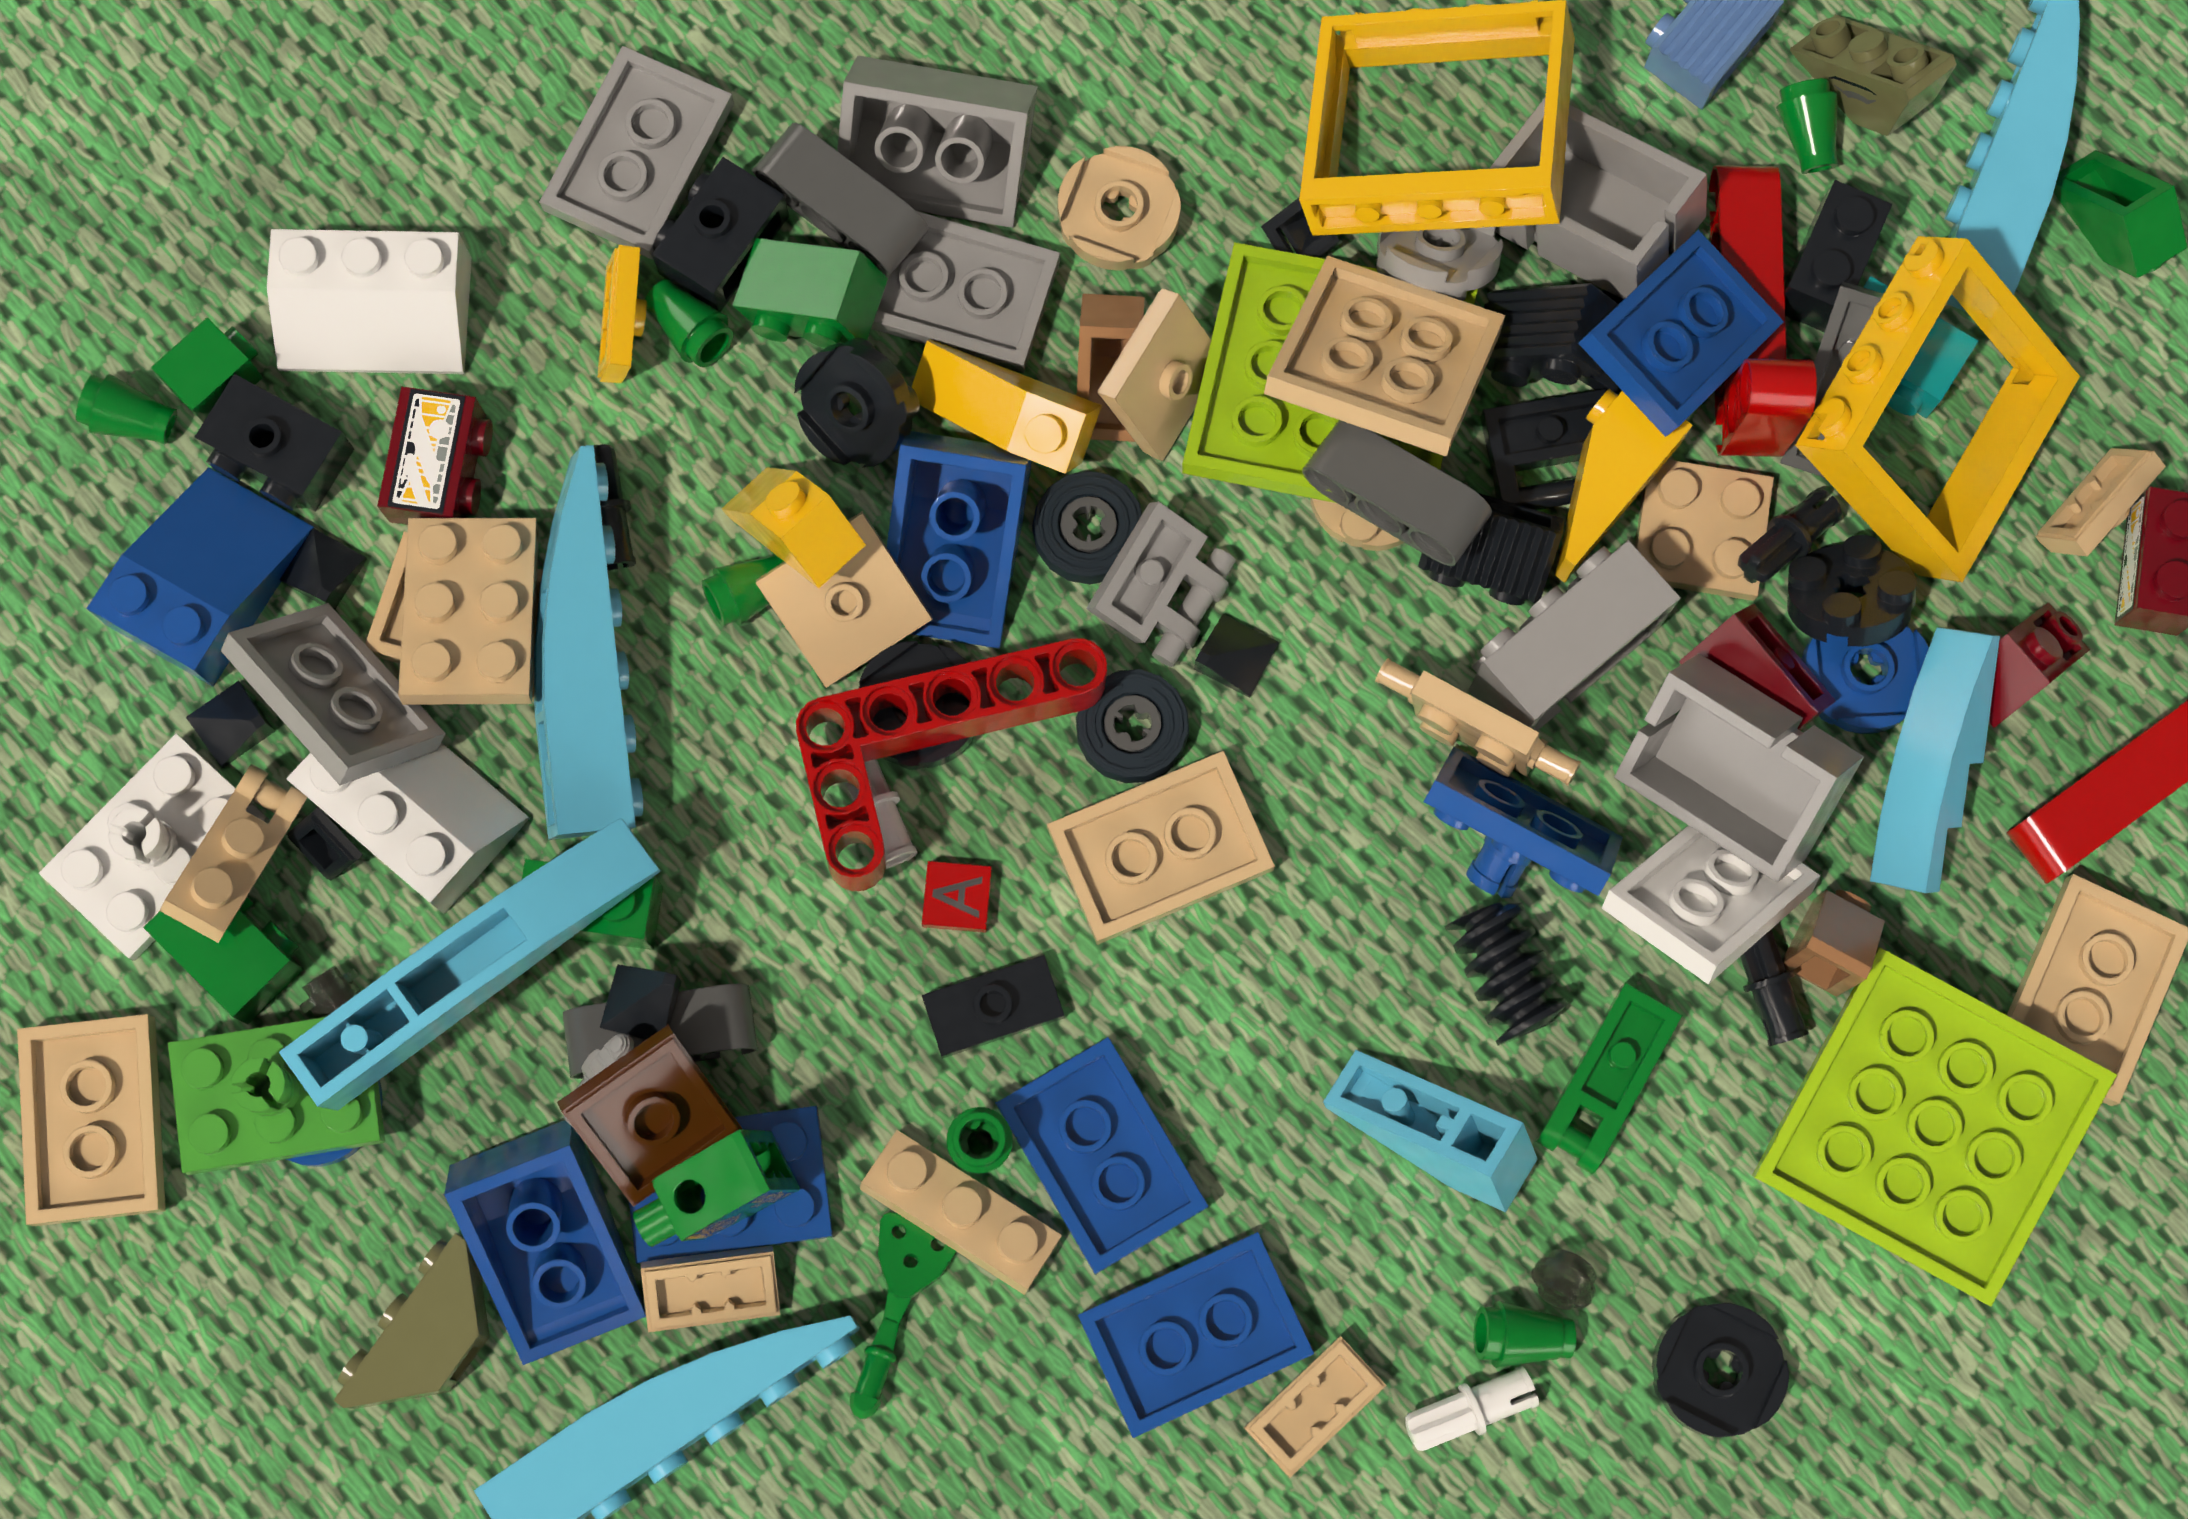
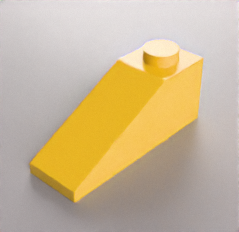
(1006, 407)
(1613, 469)
(796, 523)

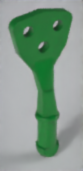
(902, 1287)

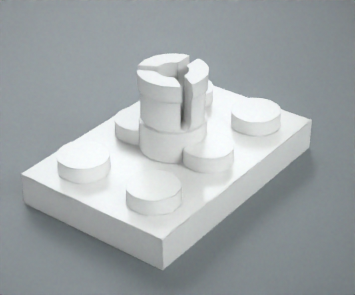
(140, 844)
(1704, 902)

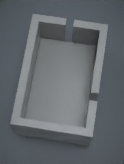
(1619, 202)
(1573, 636)
(1738, 767)

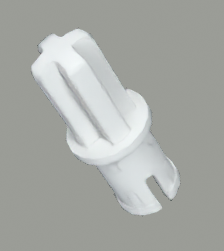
(894, 834)
(1471, 1409)

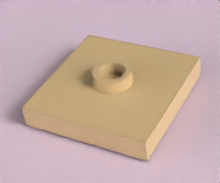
(1158, 374)
(853, 613)

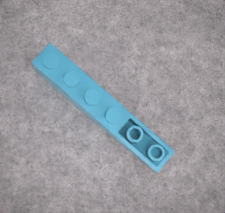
(2025, 147)
(577, 667)
(466, 966)
(650, 1425)

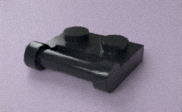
(1536, 437)

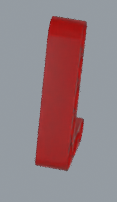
(1767, 395)
(926, 728)
(2106, 798)

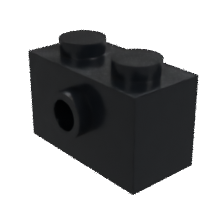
(716, 232)
(274, 444)

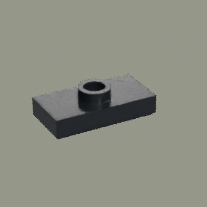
(993, 1006)

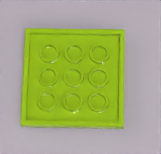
(1235, 427)
(1934, 1126)

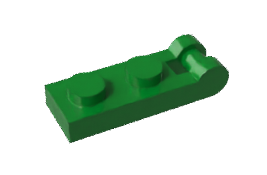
(1610, 1076)

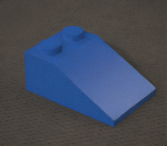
(958, 532)
(200, 573)
(544, 1241)

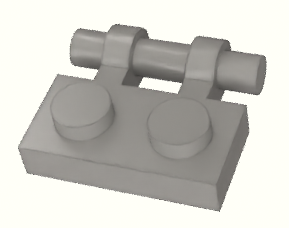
(1147, 575)

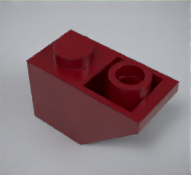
(2033, 658)

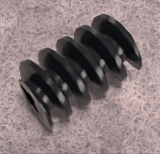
(1507, 969)

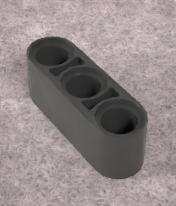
(841, 198)
(1397, 492)
(702, 1020)

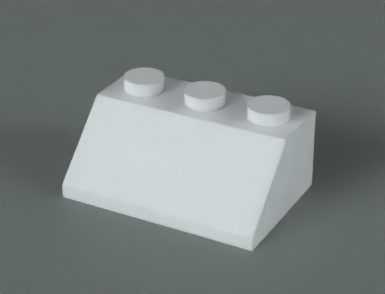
(369, 301)
(421, 818)

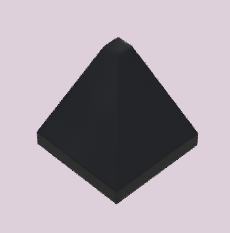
(1296, 229)
(323, 569)
(1235, 655)
(230, 724)
(323, 844)
(640, 1001)

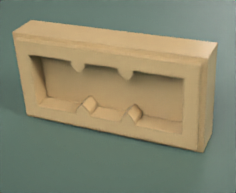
(2100, 501)
(710, 1288)
(1314, 1406)

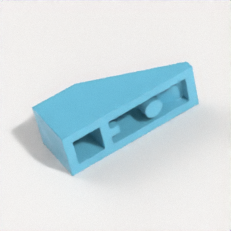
(1435, 1129)

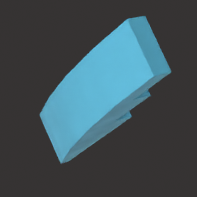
(1932, 758)

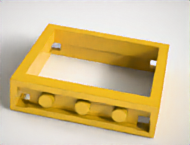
(1445, 197)
(2003, 444)

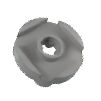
(1441, 259)

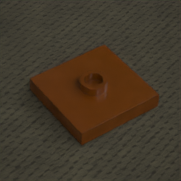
(648, 1113)

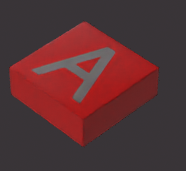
(956, 896)

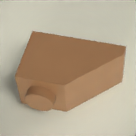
(1103, 333)
(1835, 942)

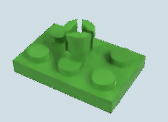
(248, 1108)

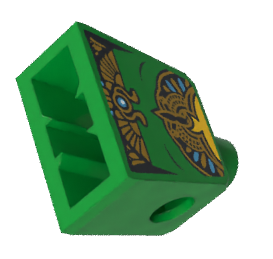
(738, 1180)

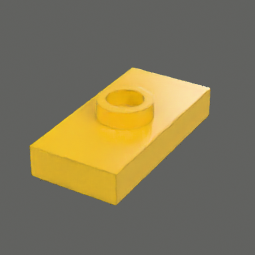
(621, 316)

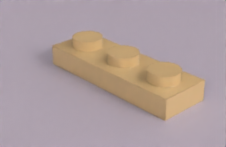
(960, 1212)

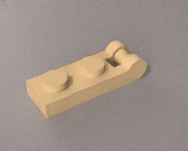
(232, 855)

